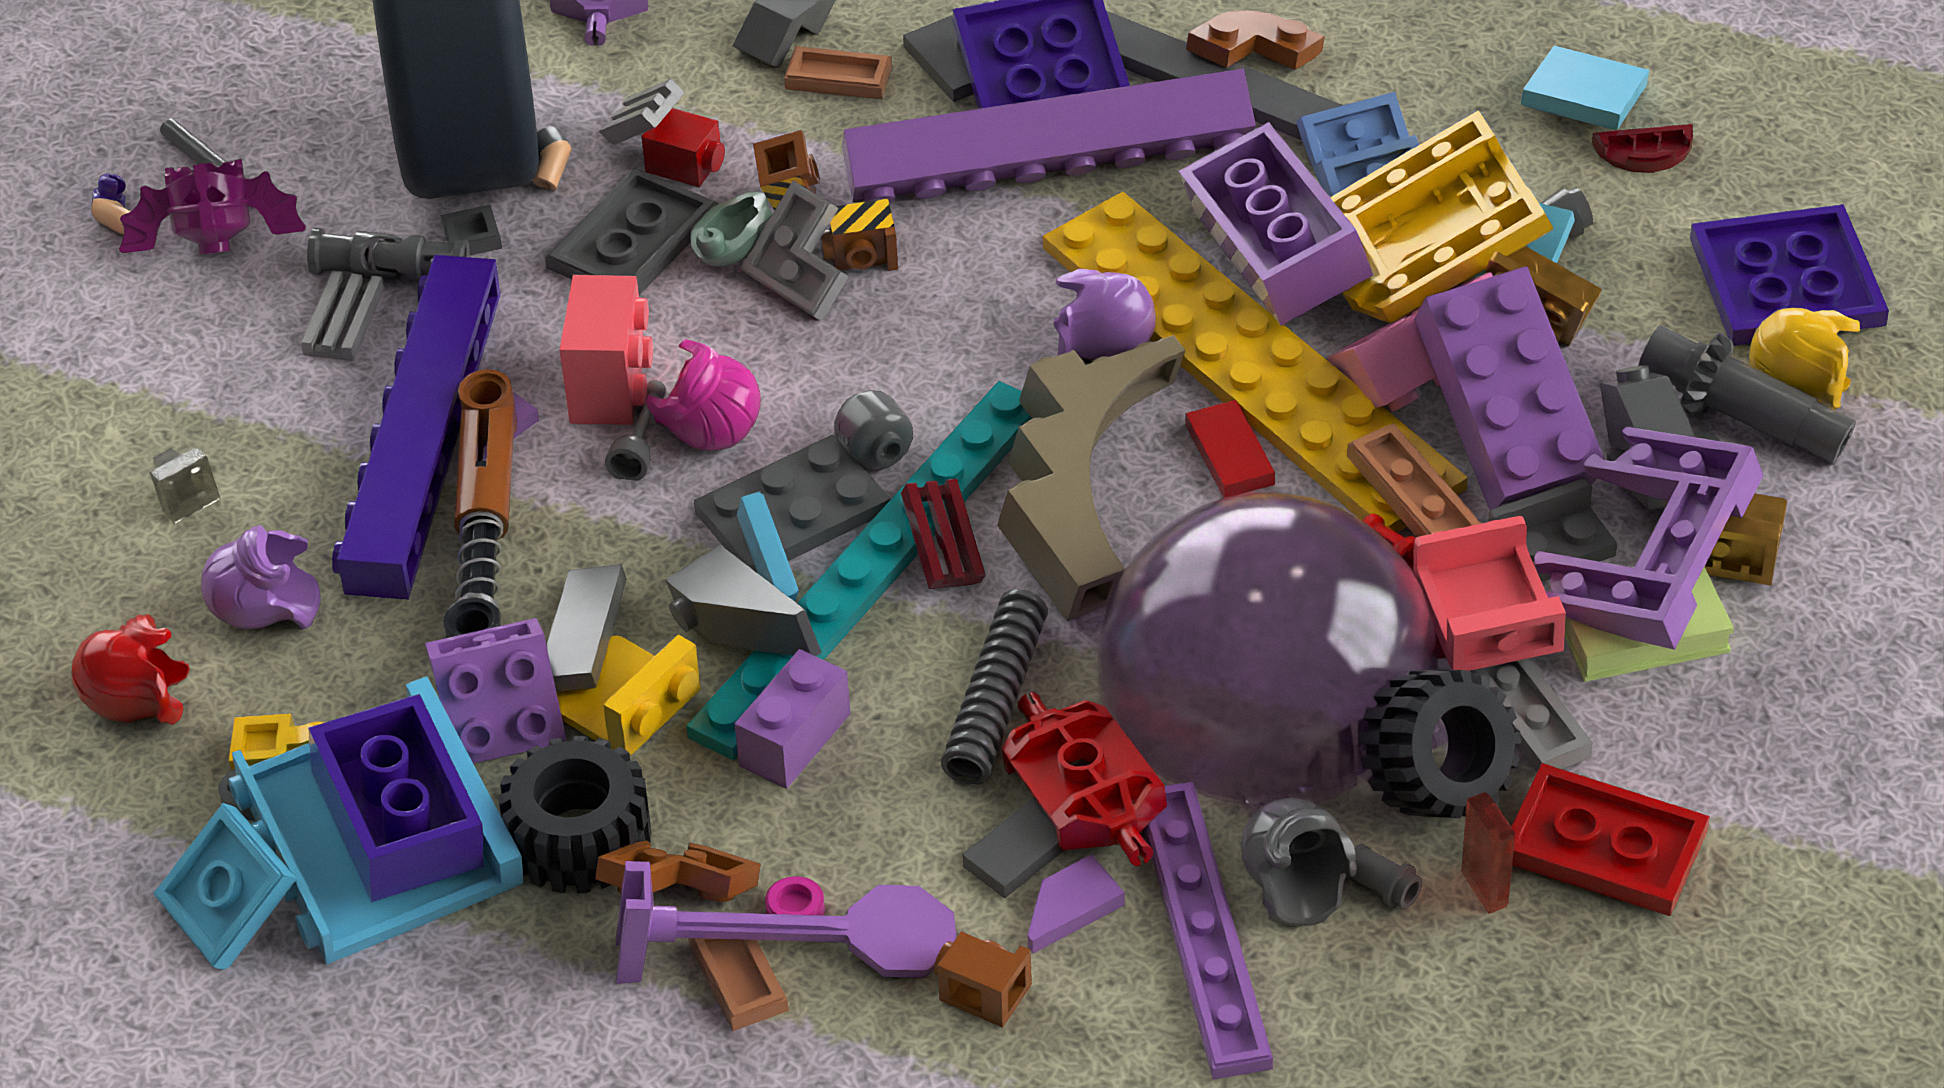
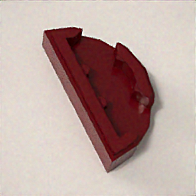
(1645, 148)

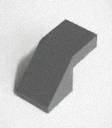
(774, 25)

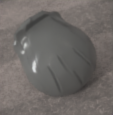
(1297, 860)

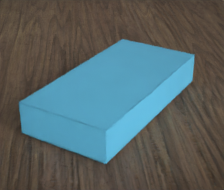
(765, 544)

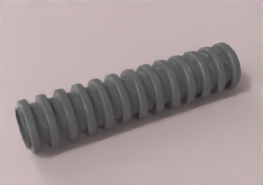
(994, 686)

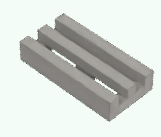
(638, 114)
(351, 288)

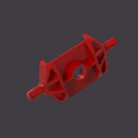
(1093, 802)

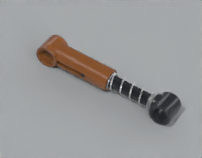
(482, 497)

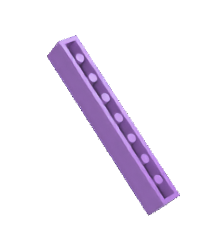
(1047, 136)

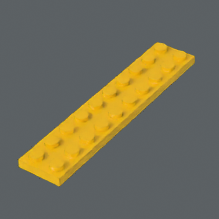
(1242, 351)

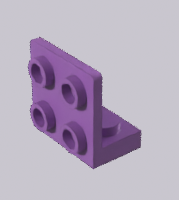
(498, 689)

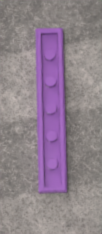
(1206, 938)

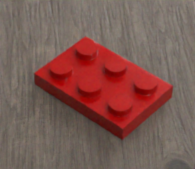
(1607, 839)

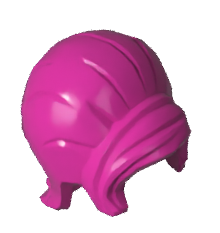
(711, 400)

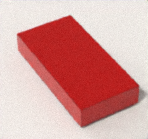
(1230, 449)

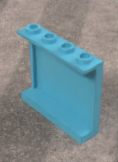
(328, 887)

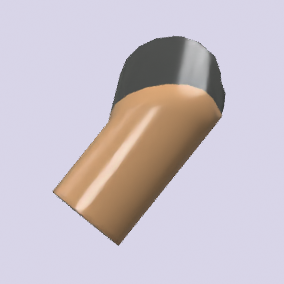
(554, 154)

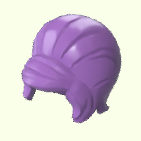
(1106, 317)
(258, 583)

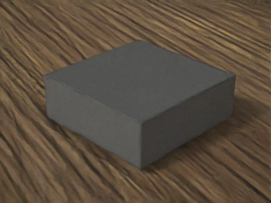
(476, 226)

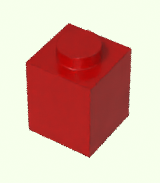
(683, 148)

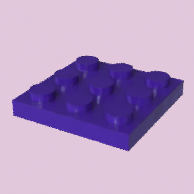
(1037, 49)
(1786, 262)

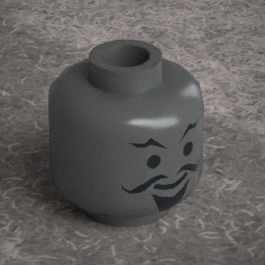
(871, 427)

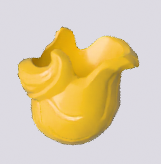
(1805, 351)

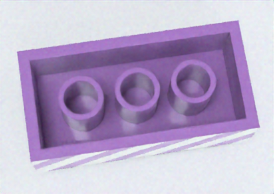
(1276, 223)

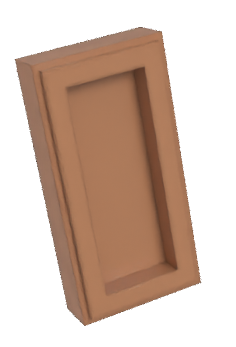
(838, 72)
(740, 979)

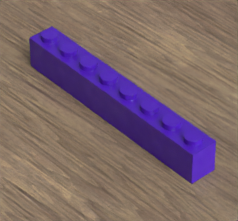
(417, 429)

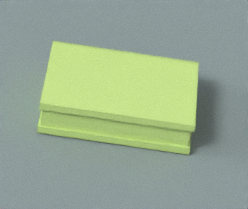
(1608, 655)

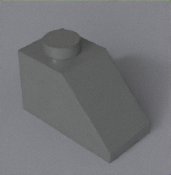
(1641, 402)

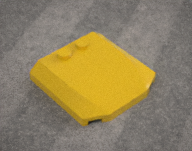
(1437, 218)

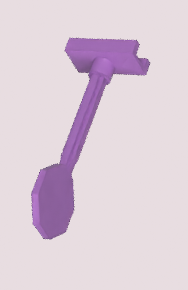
(889, 928)

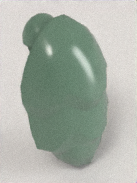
(730, 229)

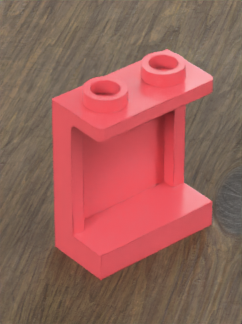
(1487, 595)

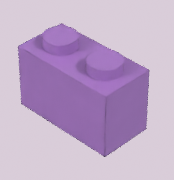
(792, 718)

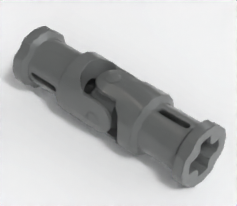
(355, 253)

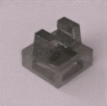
(183, 483)

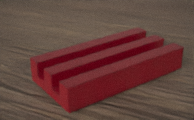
(961, 527)

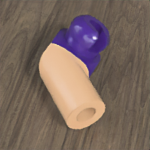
(109, 202)

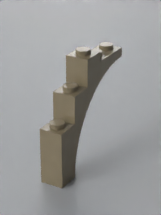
(1052, 508)

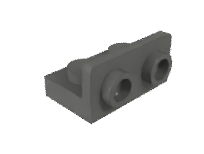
(1561, 523)

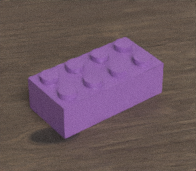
(1507, 386)

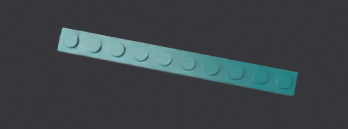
(869, 561)

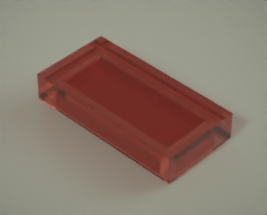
(1487, 852)

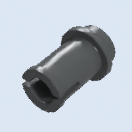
(1393, 882)

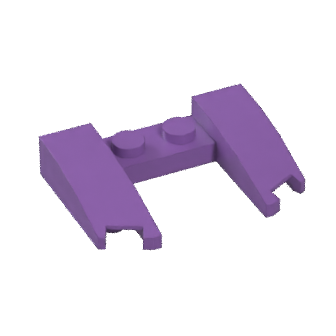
(1655, 599)

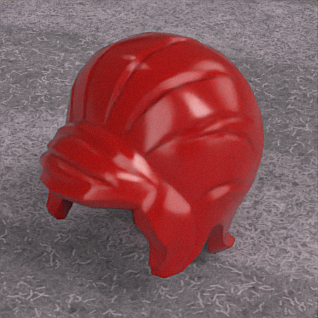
(126, 674)

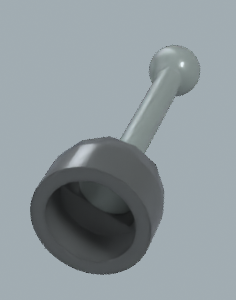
(630, 454)

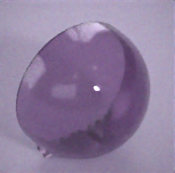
(1259, 644)

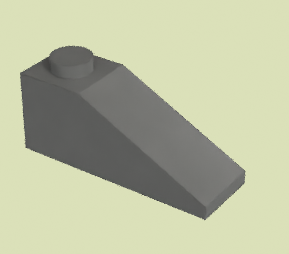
(738, 607)

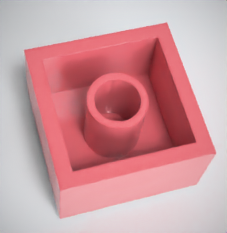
(605, 350)

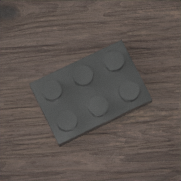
(809, 496)

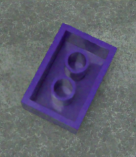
(396, 797)

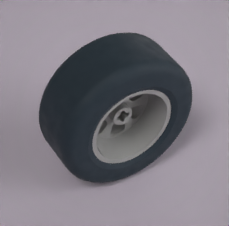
(458, 94)

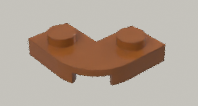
(1242, 32)
(711, 871)

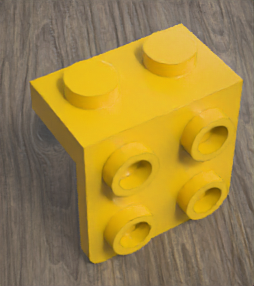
(634, 692)

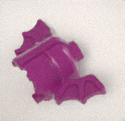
(208, 207)

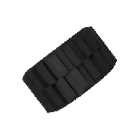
(1401, 742)
(565, 779)

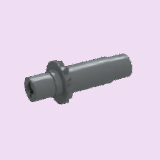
(1717, 380)

